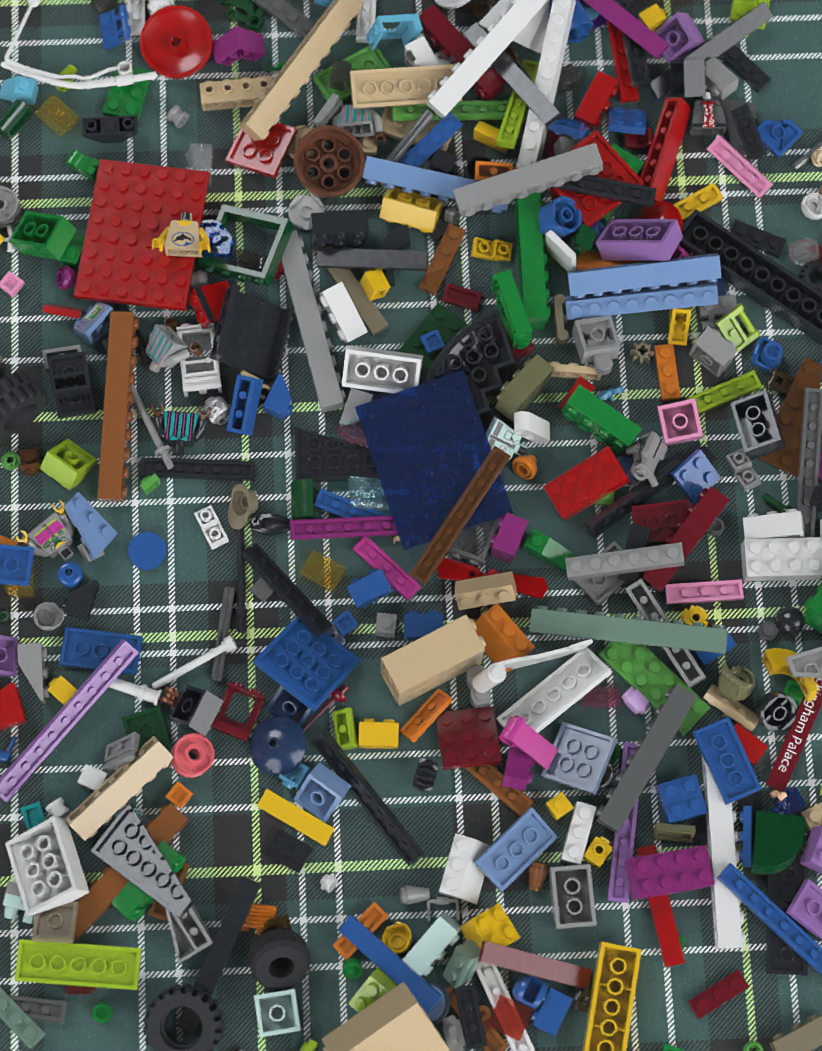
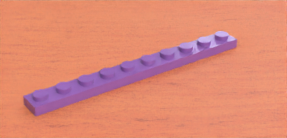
(66, 719)

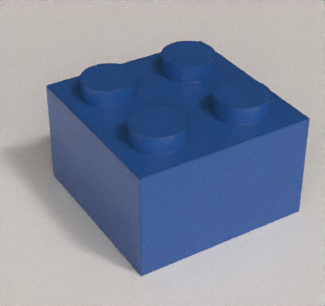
(681, 799)

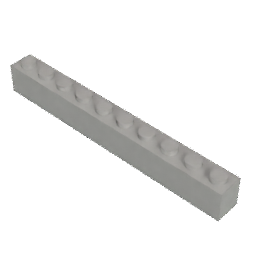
(311, 326)

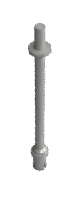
(161, 448)

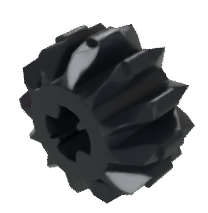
(425, 775)

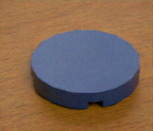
(147, 551)

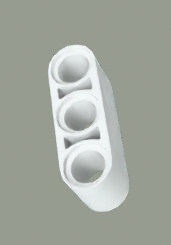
(531, 427)

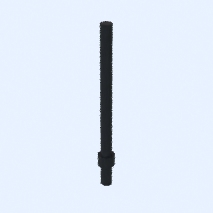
(241, 612)

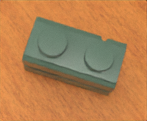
(462, 964)

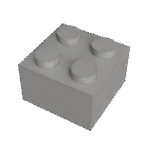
(713, 351)

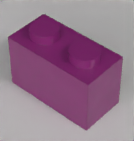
(517, 769)

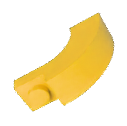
(776, 663)

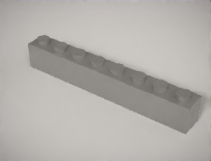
(528, 180)

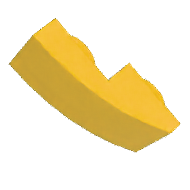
(491, 250)

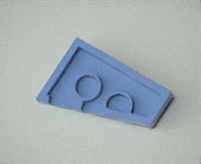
(91, 525)

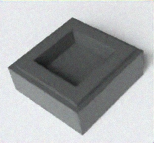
(261, 590)

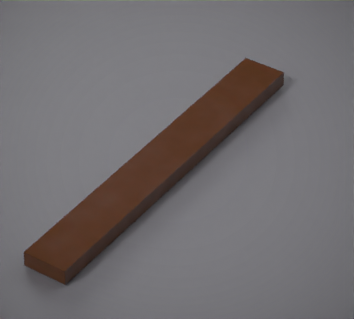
(460, 515)

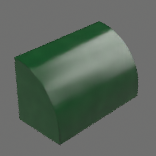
(14, 119)
(302, 499)

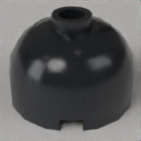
(776, 710)

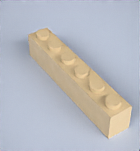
(119, 789)

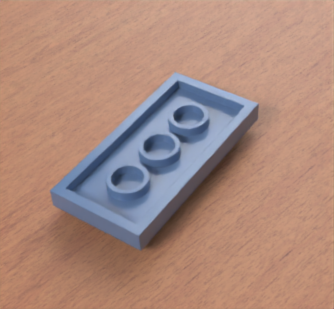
(515, 849)

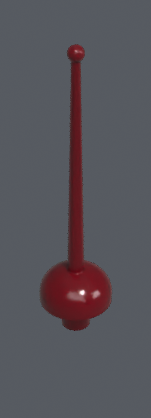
(337, 695)

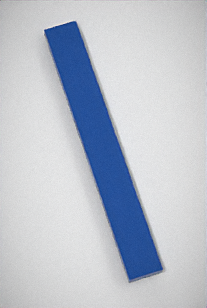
(772, 916)

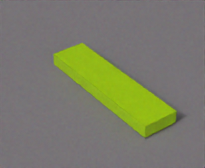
(726, 391)

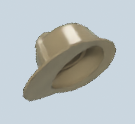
(241, 505)

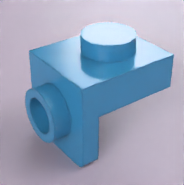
(295, 777)

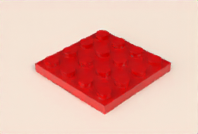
(614, 168)

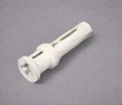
(141, 692)

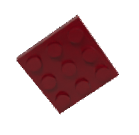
(468, 738)

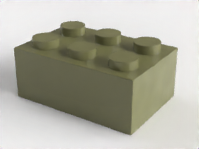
(524, 386)

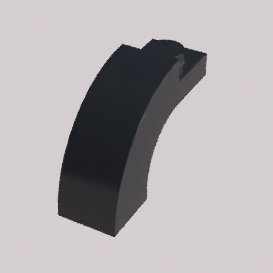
(396, 240)

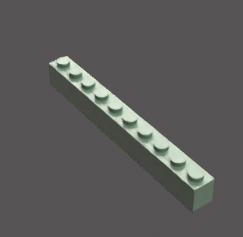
(631, 631)

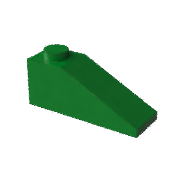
(547, 550)

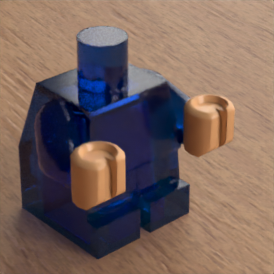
(787, 802)

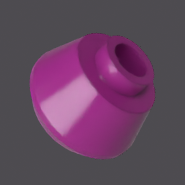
(66, 277)

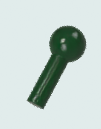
(776, 504)

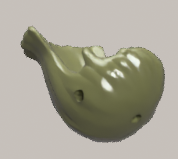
(736, 682)

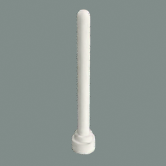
(226, 645)

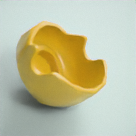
(398, 937)

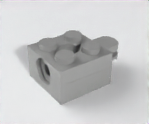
(597, 342)

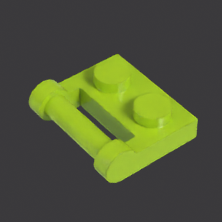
(732, 331)

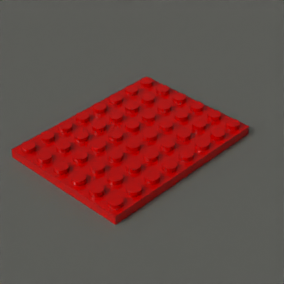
(126, 213)

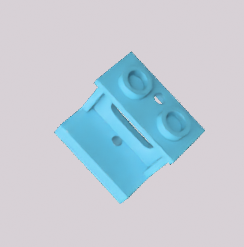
(408, 29)

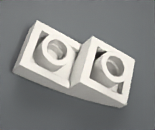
(211, 527)

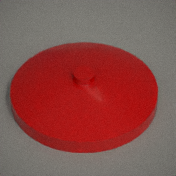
(176, 42)

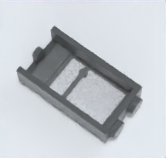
(474, 543)

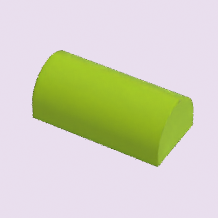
(345, 728)

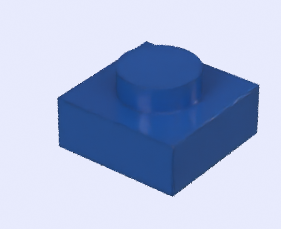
(432, 342)
(345, 623)

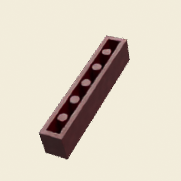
(453, 48)
(689, 533)

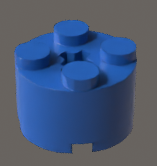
(560, 217)

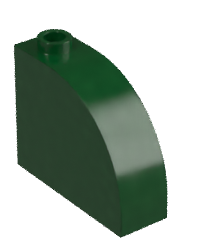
(776, 841)

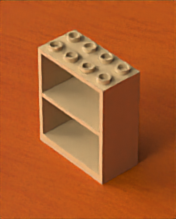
(432, 660)
(388, 1024)

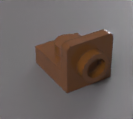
(30, 461)

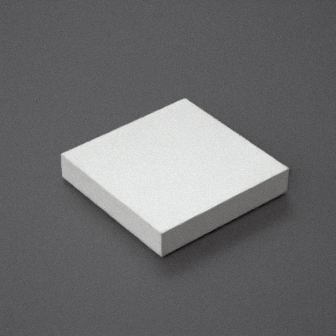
(560, 251)

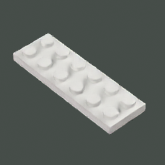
(558, 691)

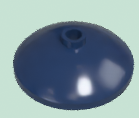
(289, 746)

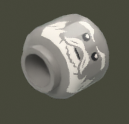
(219, 410)

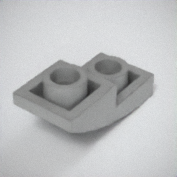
(743, 470)

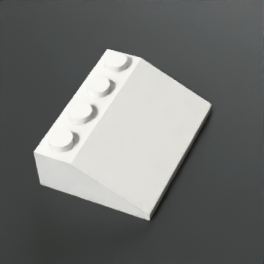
(47, 866)

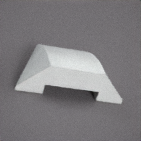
(532, 34)

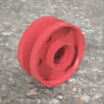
(200, 747)

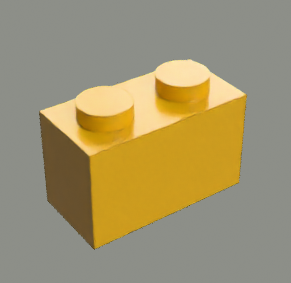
(378, 734)

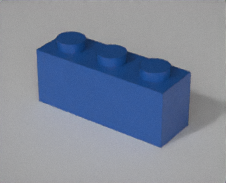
(244, 405)

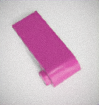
(520, 735)

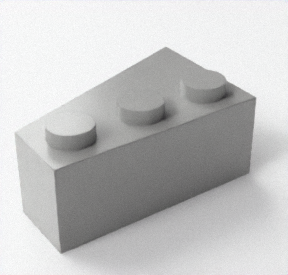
(188, 933)

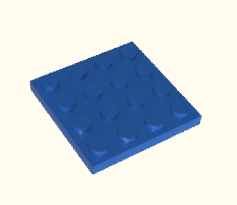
(306, 663)

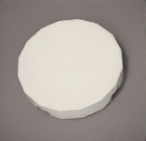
(301, 209)

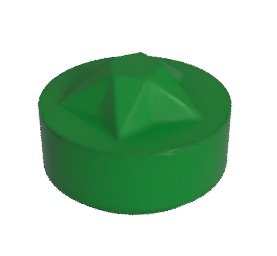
(352, 968)

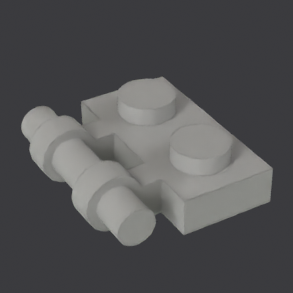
(724, 305)

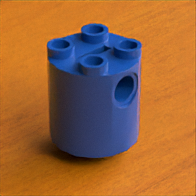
(580, 24)

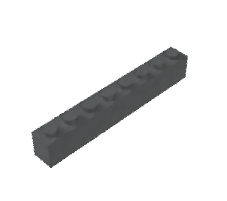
(646, 758)

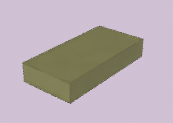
(673, 832)

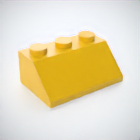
(411, 209)

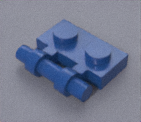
(111, 29)

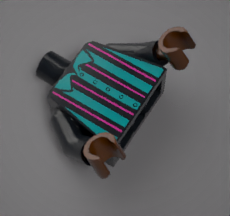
(180, 428)

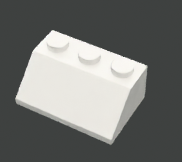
(462, 876)

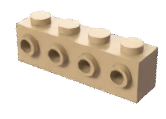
(233, 93)

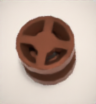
(170, 697)

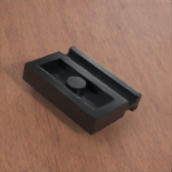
(289, 851)

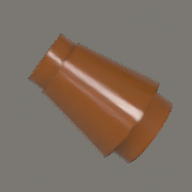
(537, 875)

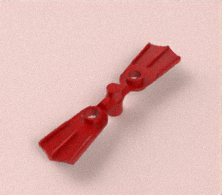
(459, 571)

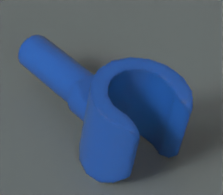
(5, 756)

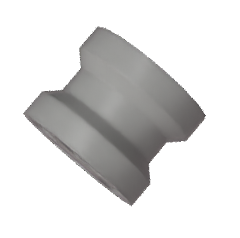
(177, 116)

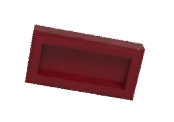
(462, 297)

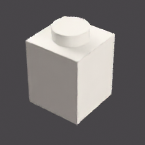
(92, 777)

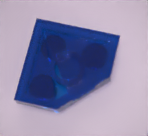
(220, 240)

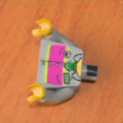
(51, 536)

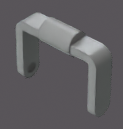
(442, 901)

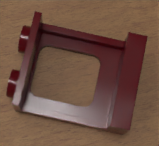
(232, 727)

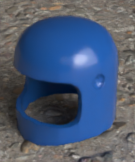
(530, 990)

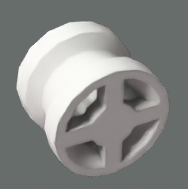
(58, 808)

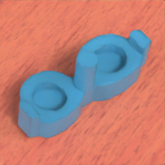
(609, 393)

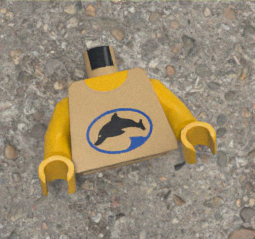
(183, 238)

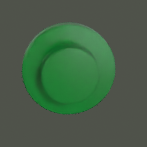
(102, 1012)

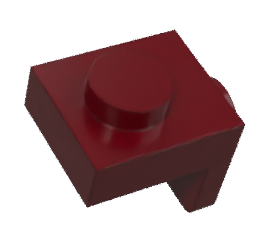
(638, 141)

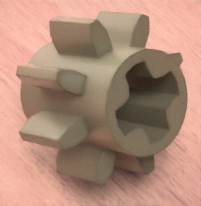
(637, 355)

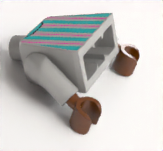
(360, 122)
(167, 347)

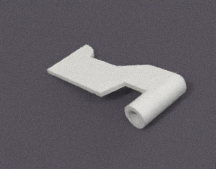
(496, 672)

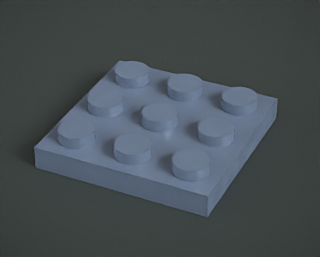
(580, 758)

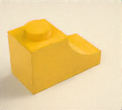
(679, 325)

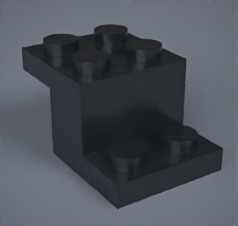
(71, 385)

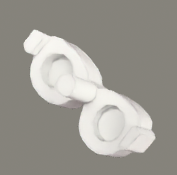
(10, 228)

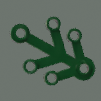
(251, 17)

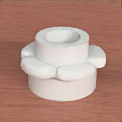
(328, 882)

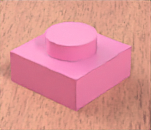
(11, 284)

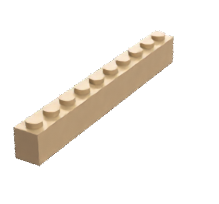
(299, 67)

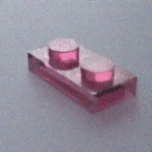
(602, 698)

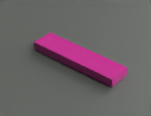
(377, 558)

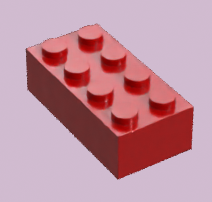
(586, 483)

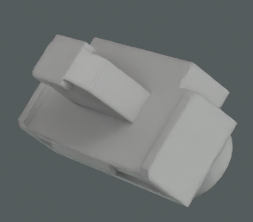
(453, 1033)

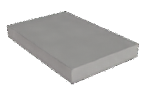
(600, 588)

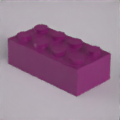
(669, 872)

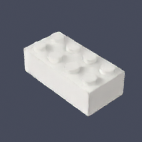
(380, 369)
(781, 559)

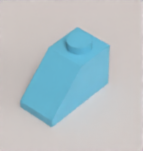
(19, 88)

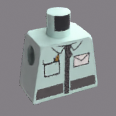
(504, 438)

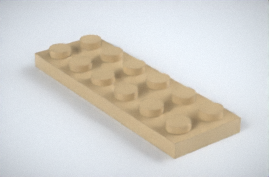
(396, 85)

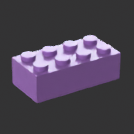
(639, 239)

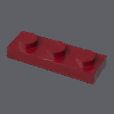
(718, 994)

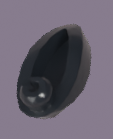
(270, 524)

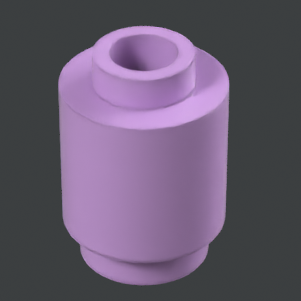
(635, 701)

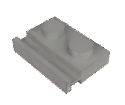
(329, 111)
(121, 751)

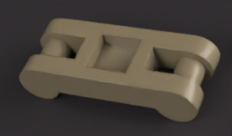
(559, 320)

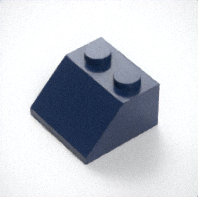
(288, 706)

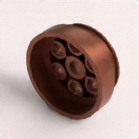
(342, 141)

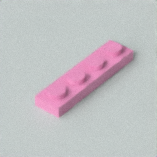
(739, 166)
(704, 592)

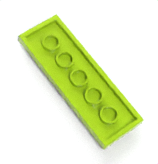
(78, 964)

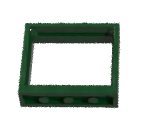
(275, 255)

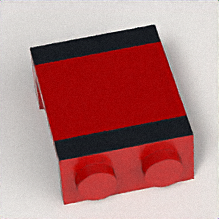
(208, 301)

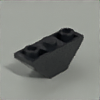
(110, 129)

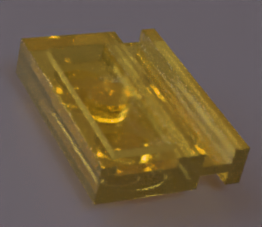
(57, 115)
(322, 571)

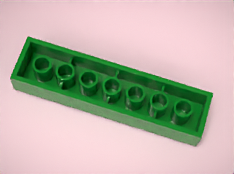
(532, 261)

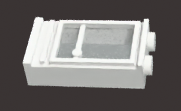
(199, 372)

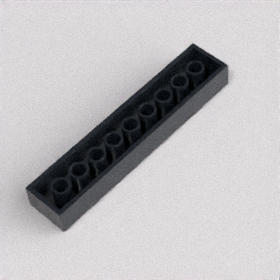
(756, 274)

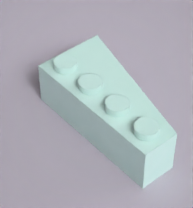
(432, 944)

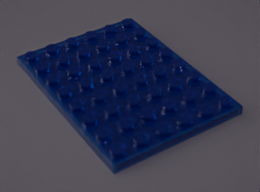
(426, 454)

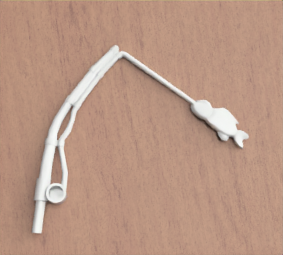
(124, 69)

